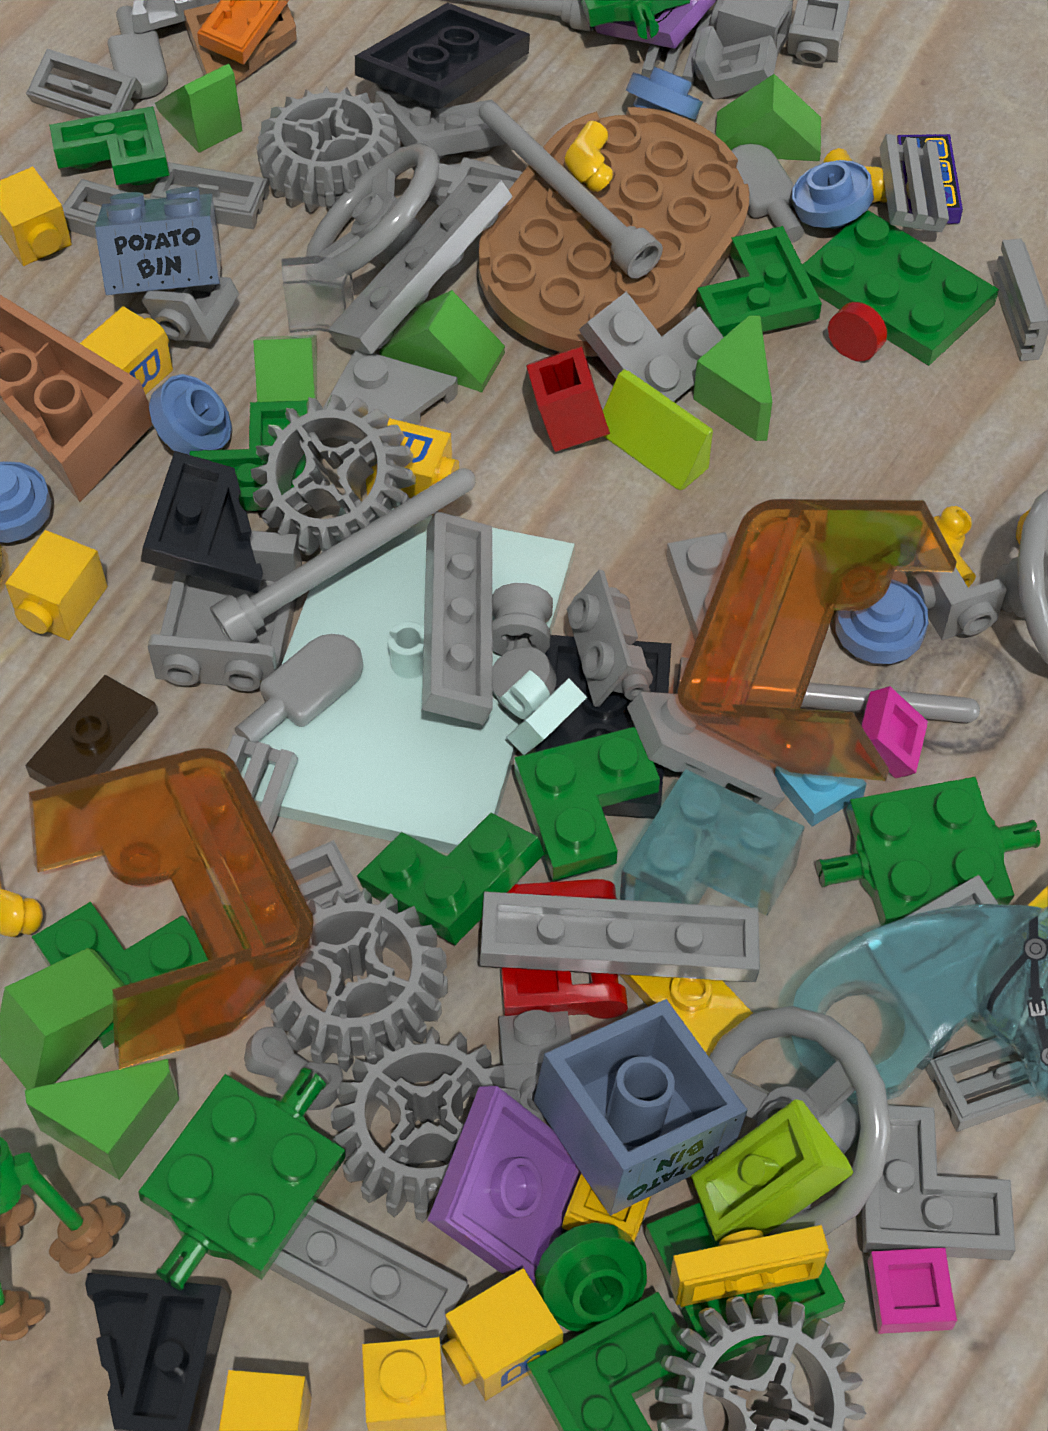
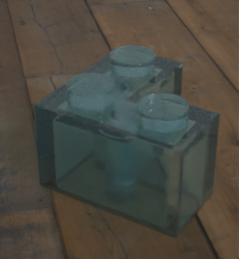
(712, 841)

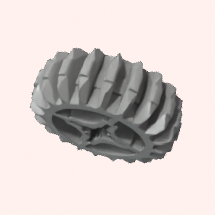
(323, 145)
(353, 463)
(345, 945)
(391, 1086)
(768, 1370)

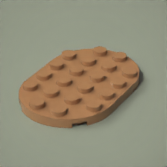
(556, 271)

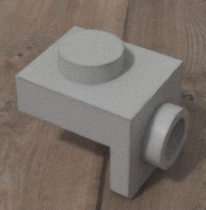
(818, 30)
(733, 67)
(192, 311)
(954, 606)
(523, 1047)

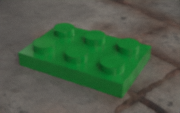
(911, 286)

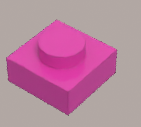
(894, 730)
(912, 1290)

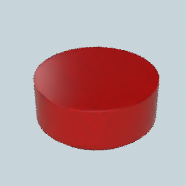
(857, 331)

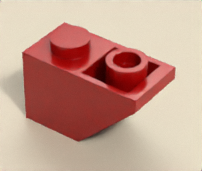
(567, 398)

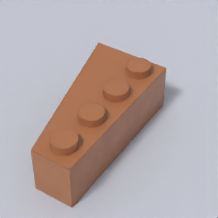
(67, 400)

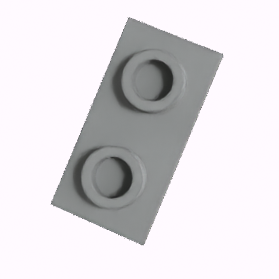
(605, 640)

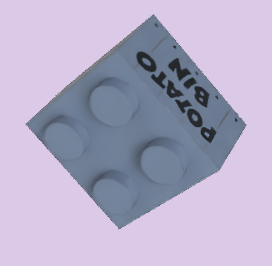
(158, 241)
(638, 1105)

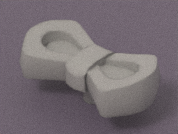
(273, 1057)

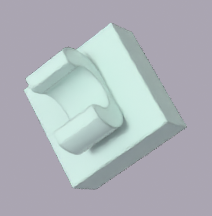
(539, 709)

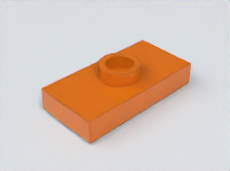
(238, 26)

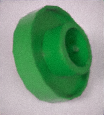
(590, 1275)

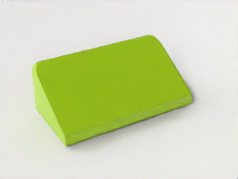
(657, 431)
(770, 1173)

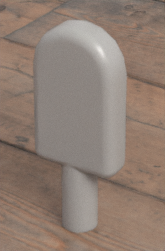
(138, 55)
(768, 187)
(305, 685)

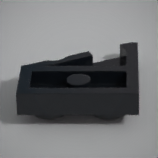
(202, 525)
(157, 1348)

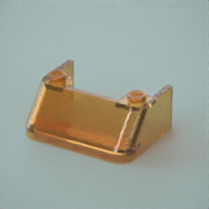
(771, 615)
(200, 828)

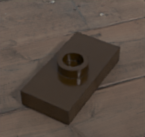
(93, 734)

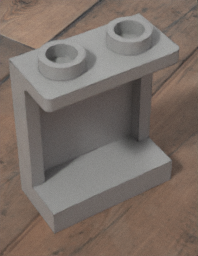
(193, 644)

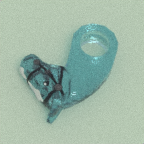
(938, 977)

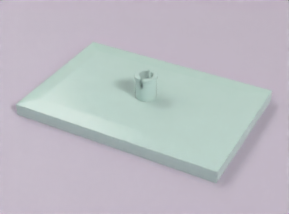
(374, 754)

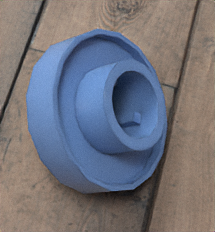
(664, 93)
(833, 194)
(189, 415)
(23, 501)
(886, 630)

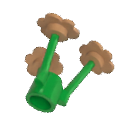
(81, 1233)

